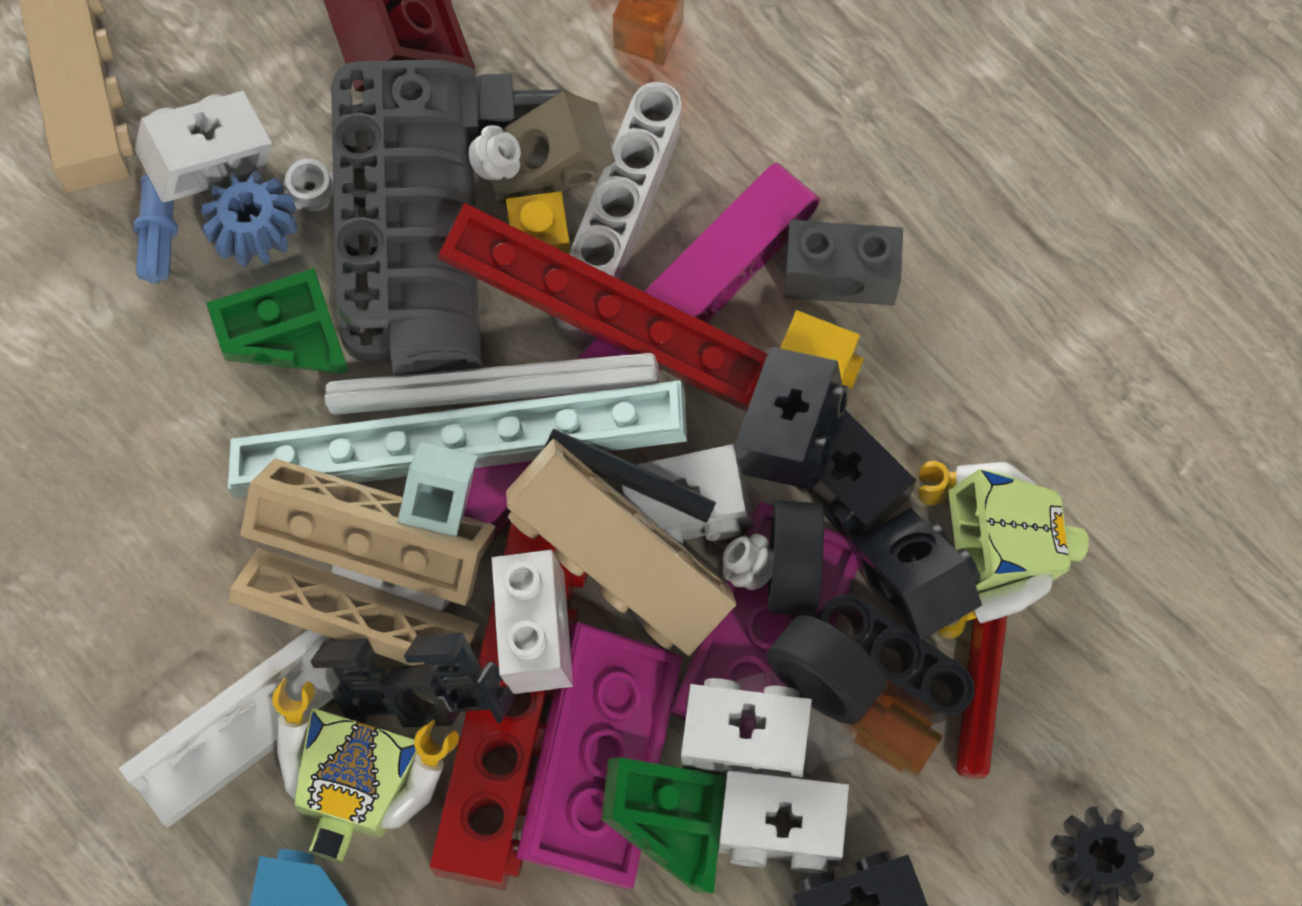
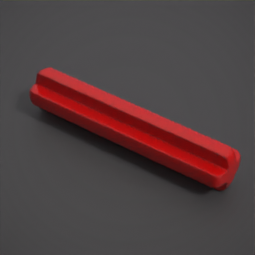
(980, 716)

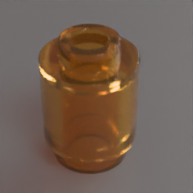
(897, 735)

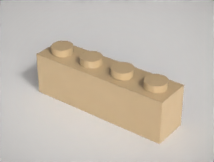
(77, 92)
(619, 548)

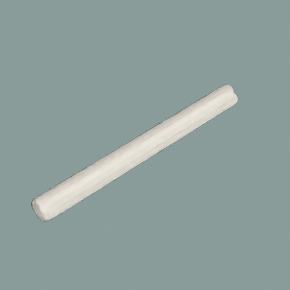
(491, 383)

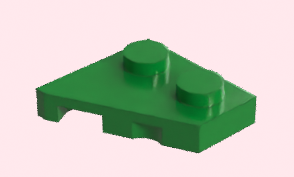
(279, 325)
(668, 816)

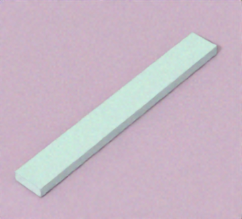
(493, 432)

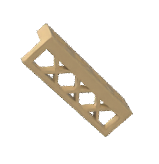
(361, 531)
(340, 606)

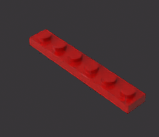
(603, 306)

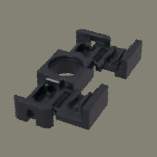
(451, 681)

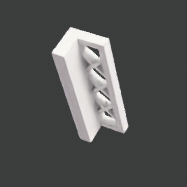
(238, 732)

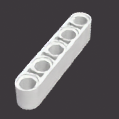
(627, 185)

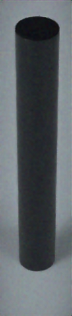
(636, 477)

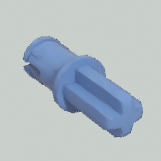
(155, 234)

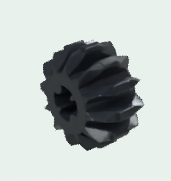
(1121, 851)

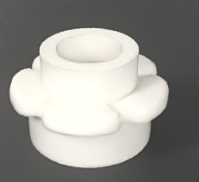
(495, 154)
(306, 172)
(748, 562)

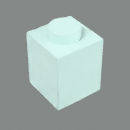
(437, 489)

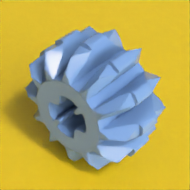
(246, 200)

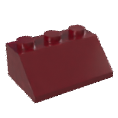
(397, 31)

